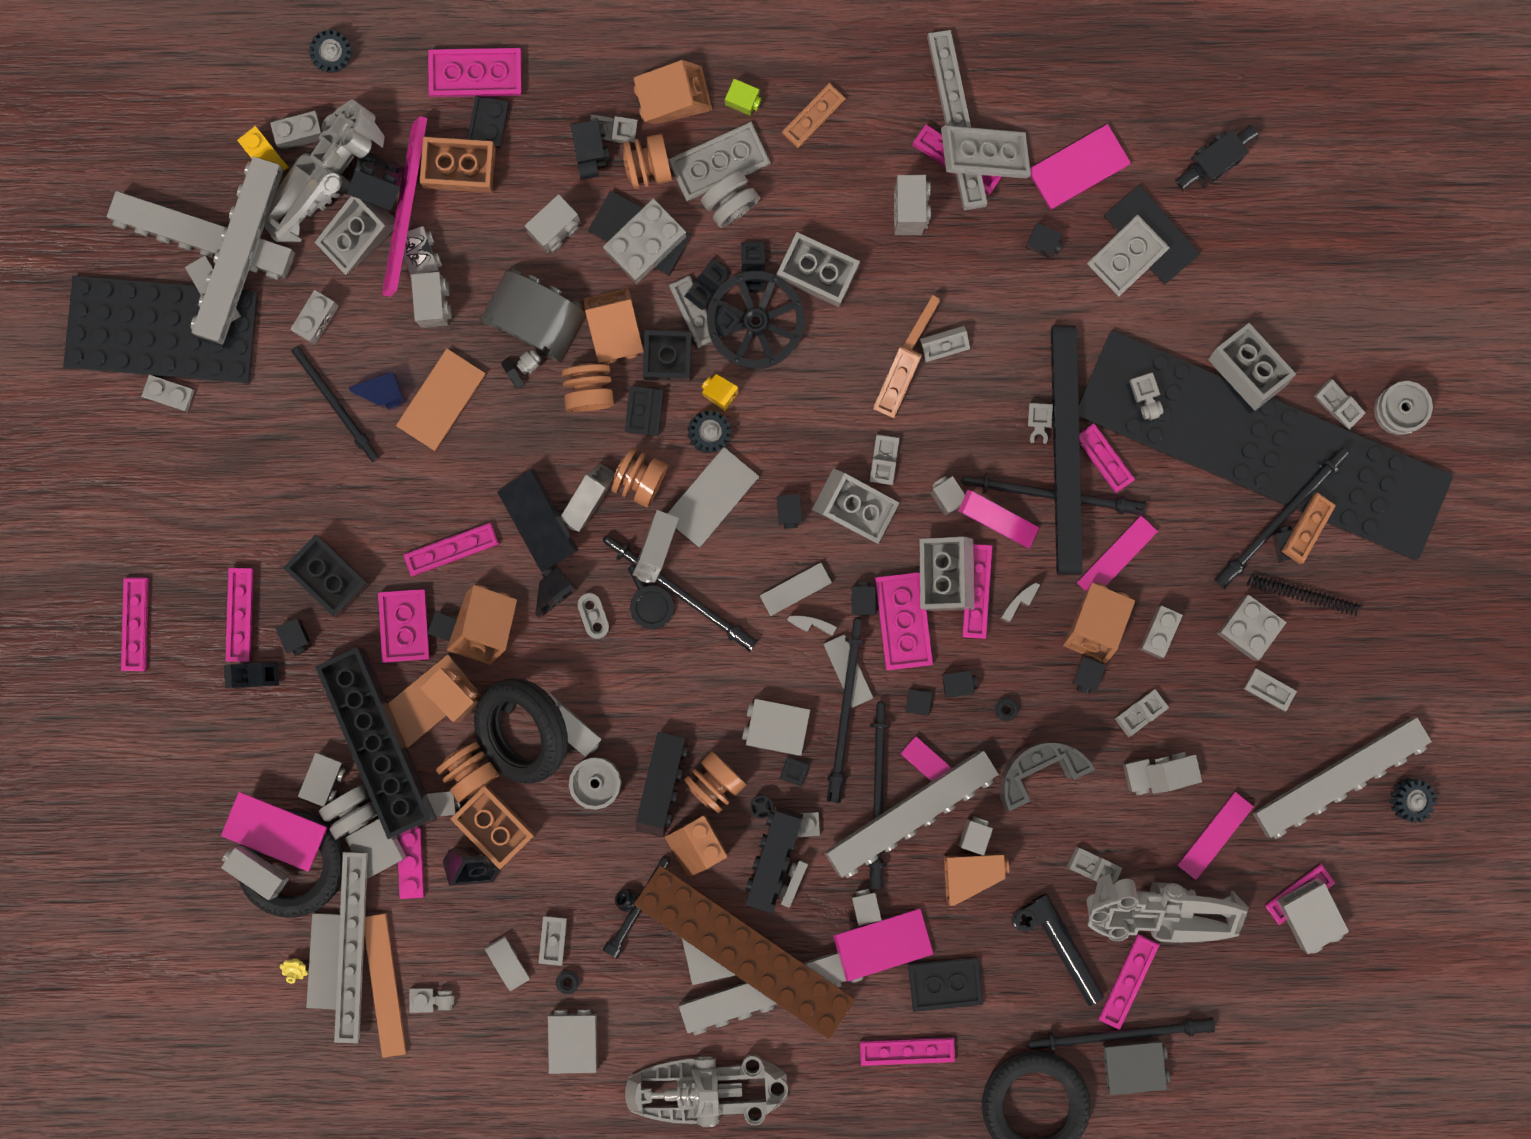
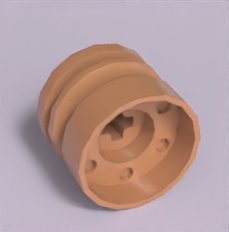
(647, 161)
(587, 386)
(639, 477)
(467, 772)
(715, 782)

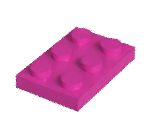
(403, 625)

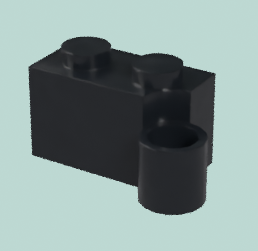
(589, 147)

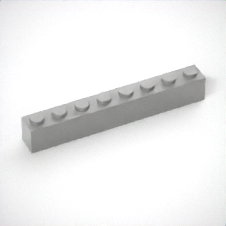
(192, 233)
(237, 250)
(1342, 777)
(911, 813)
(743, 999)

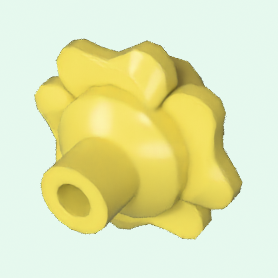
(293, 970)

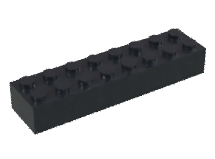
(376, 743)

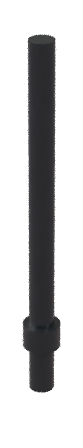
(361, 440)

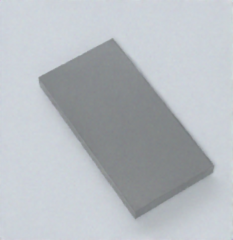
(985, 152)
(716, 159)
(712, 496)
(323, 961)

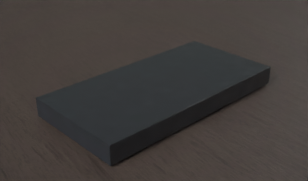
(616, 214)
(1181, 250)
(537, 520)

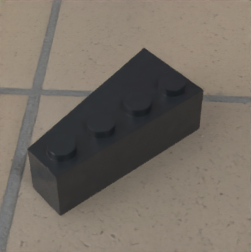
(660, 784)
(774, 859)

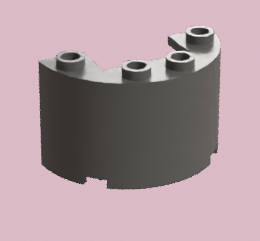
(534, 314)
(1032, 759)

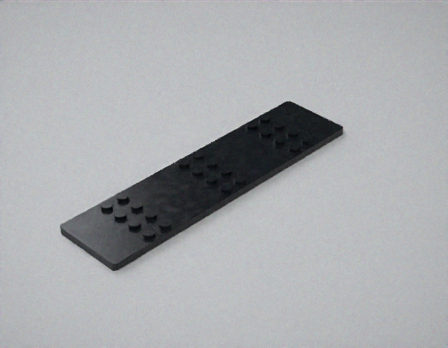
(1265, 450)

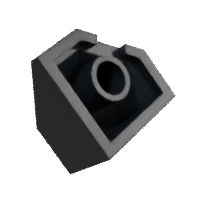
(552, 590)
(468, 867)

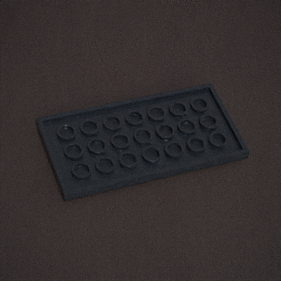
(149, 330)

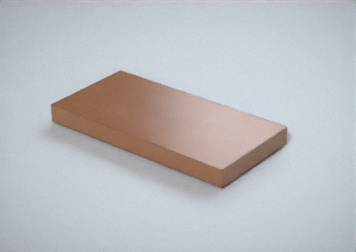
(441, 399)
(415, 710)

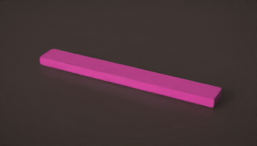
(404, 207)

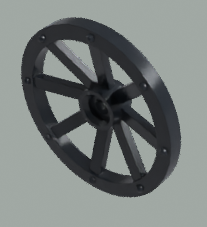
(773, 281)

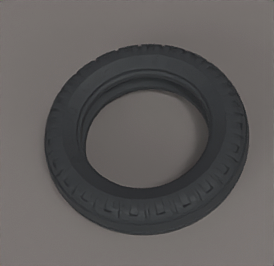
(547, 718)
(322, 891)
(1036, 1062)

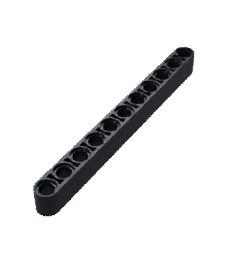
(1066, 450)

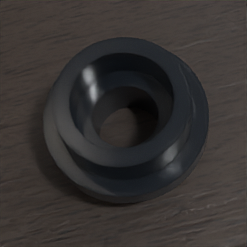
(1013, 706)
(625, 899)
(567, 989)

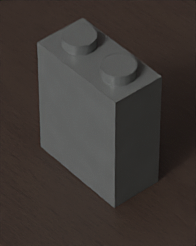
(1135, 1067)

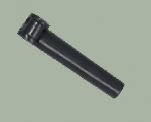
(1043, 912)

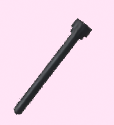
(615, 945)

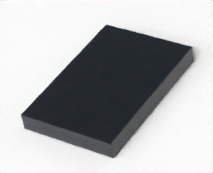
(945, 984)

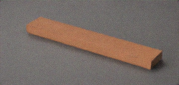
(384, 986)

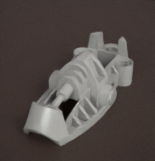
(318, 175)
(1164, 911)
(700, 1092)

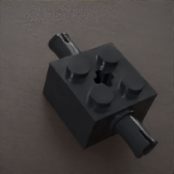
(1219, 158)

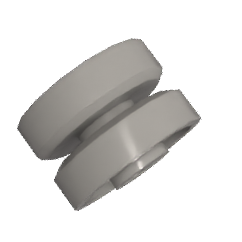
(730, 199)
(1416, 406)
(605, 773)
(351, 815)

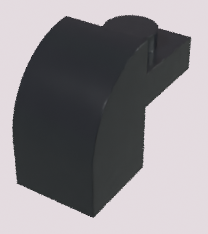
(251, 675)

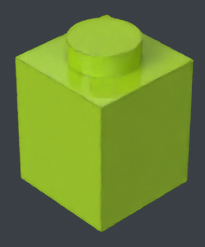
(743, 97)

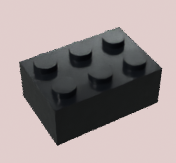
(326, 576)

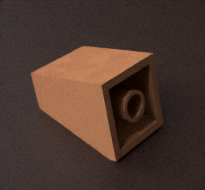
(672, 92)
(613, 326)
(1099, 623)
(482, 625)
(696, 846)
(972, 874)

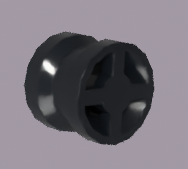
(759, 809)

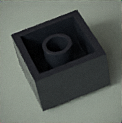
(375, 180)
(667, 356)

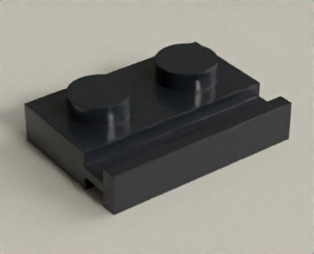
(488, 120)
(644, 411)

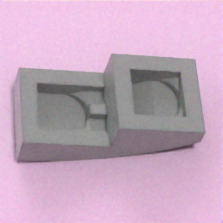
(618, 128)
(1340, 405)
(884, 459)
(1024, 597)
(805, 623)
(1141, 713)
(1092, 865)
(507, 963)

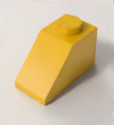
(257, 145)
(719, 391)

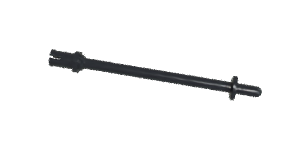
(1120, 505)
(1237, 565)
(733, 632)
(836, 777)
(878, 865)
(1188, 1027)

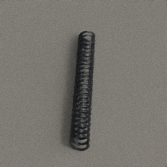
(1303, 594)

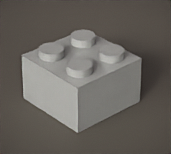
(553, 225)
(430, 299)
(1251, 627)

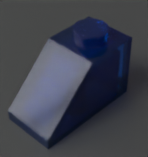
(381, 391)

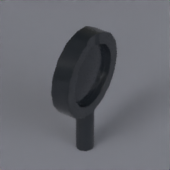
(650, 605)

